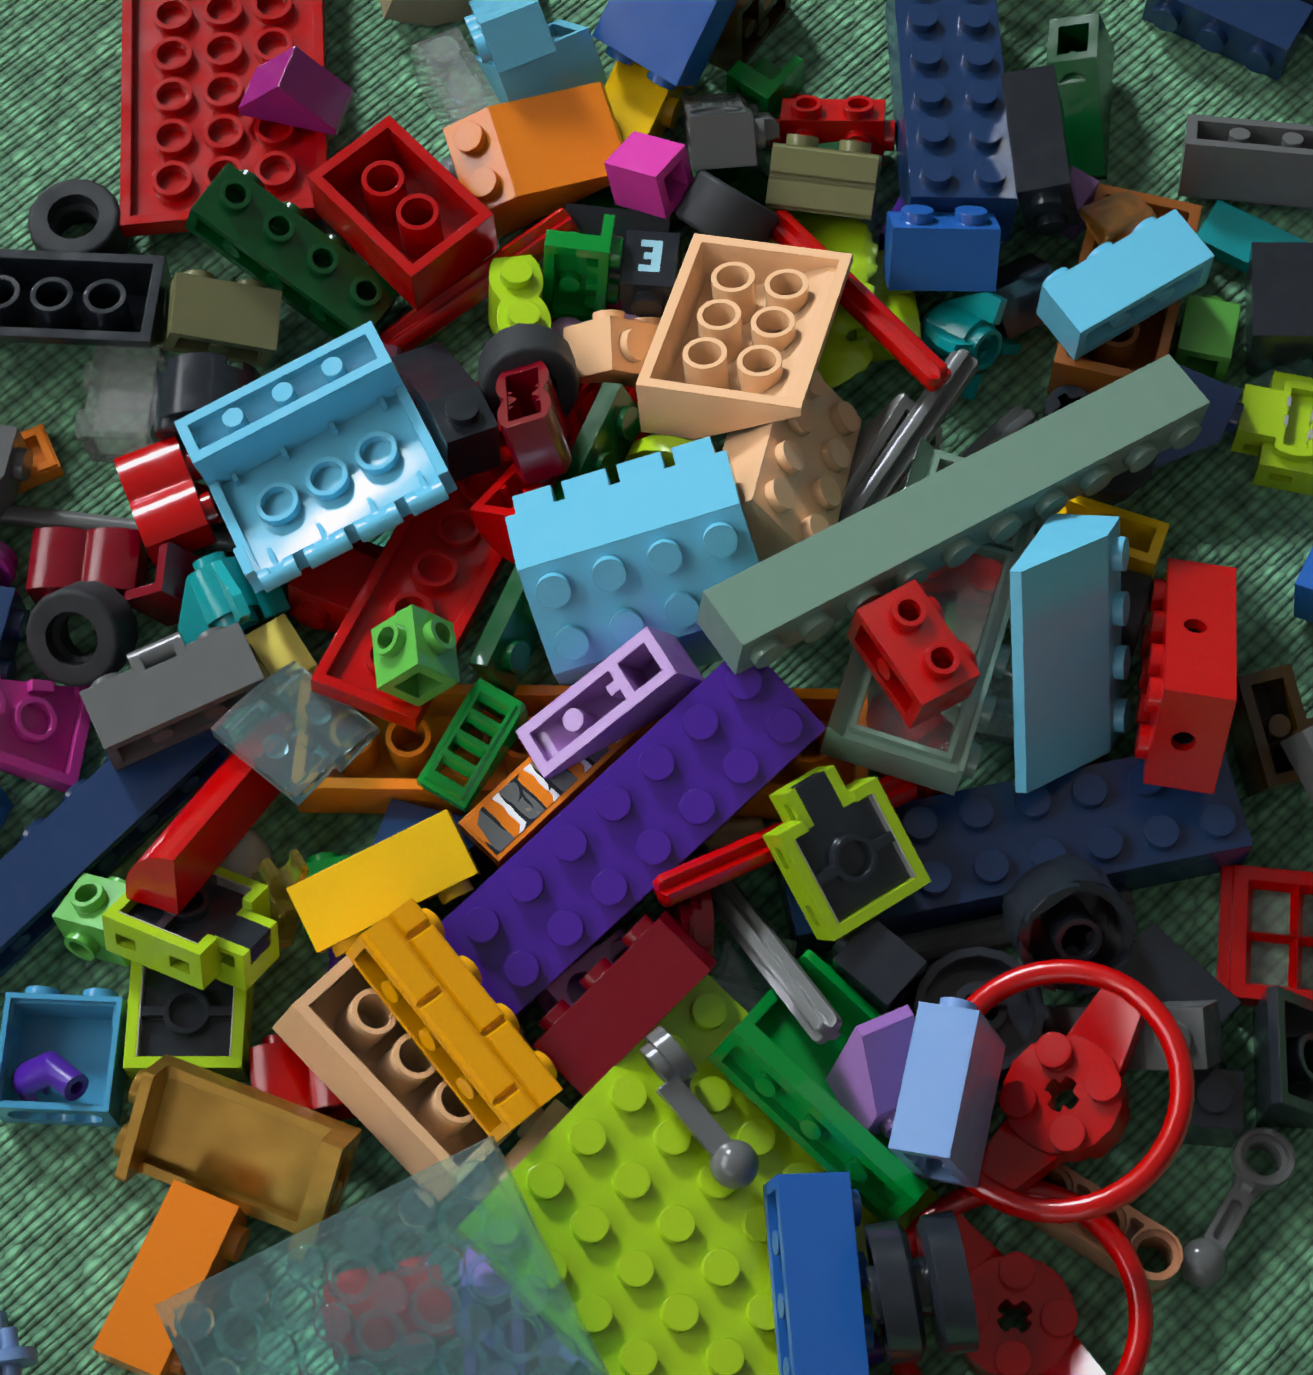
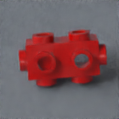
(838, 120)

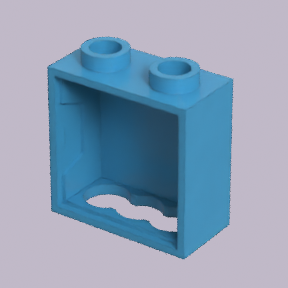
(81, 1029)

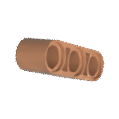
(1136, 1227)

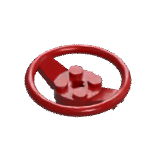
(1093, 1065)
(1029, 1284)

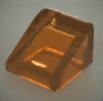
(1115, 216)

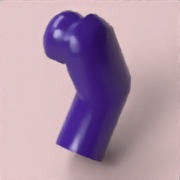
(46, 1072)

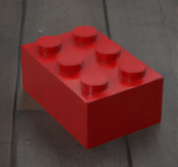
(403, 212)

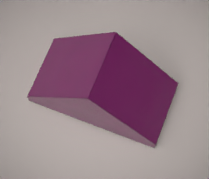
(297, 93)

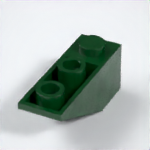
(1084, 72)

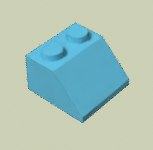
(570, 66)

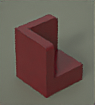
(164, 597)

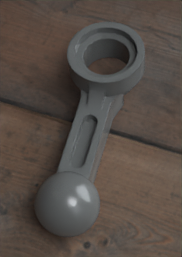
(733, 1161)
(1204, 1257)

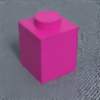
(649, 174)

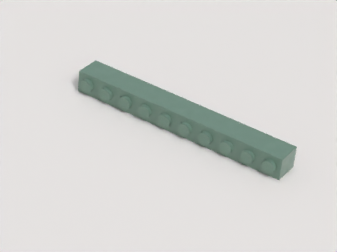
(950, 514)

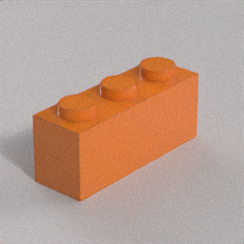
(185, 1245)

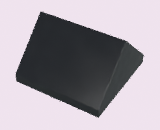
(1278, 304)
(1283, 1059)

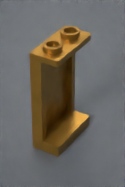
(236, 1144)

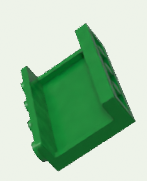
(786, 1078)

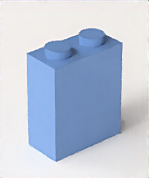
(947, 1093)

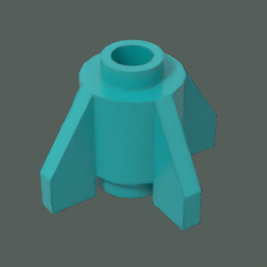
(970, 326)
(222, 596)

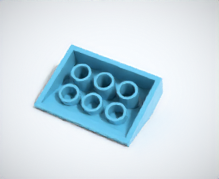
(1068, 647)

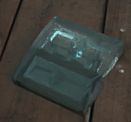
(293, 732)

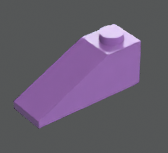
(611, 701)

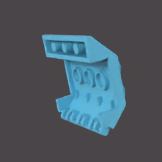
(315, 458)
(629, 554)

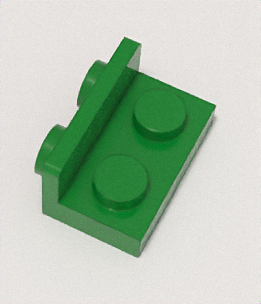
(579, 271)

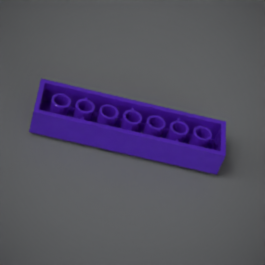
(628, 829)

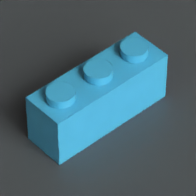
(509, 32)
(1124, 283)

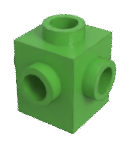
(415, 655)
(81, 916)

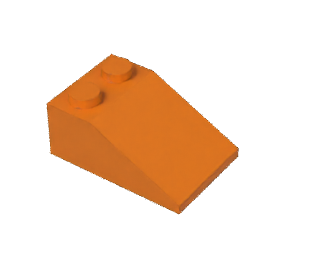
(535, 153)

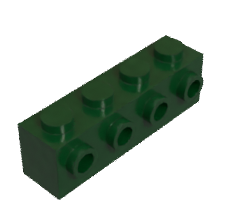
(289, 254)

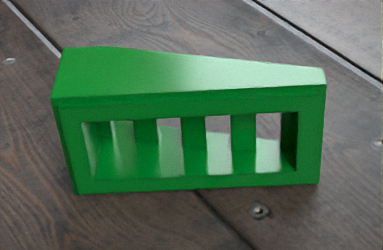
(480, 698)

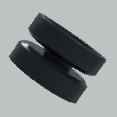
(962, 972)
(921, 1287)

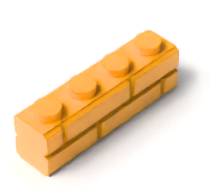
(454, 1019)

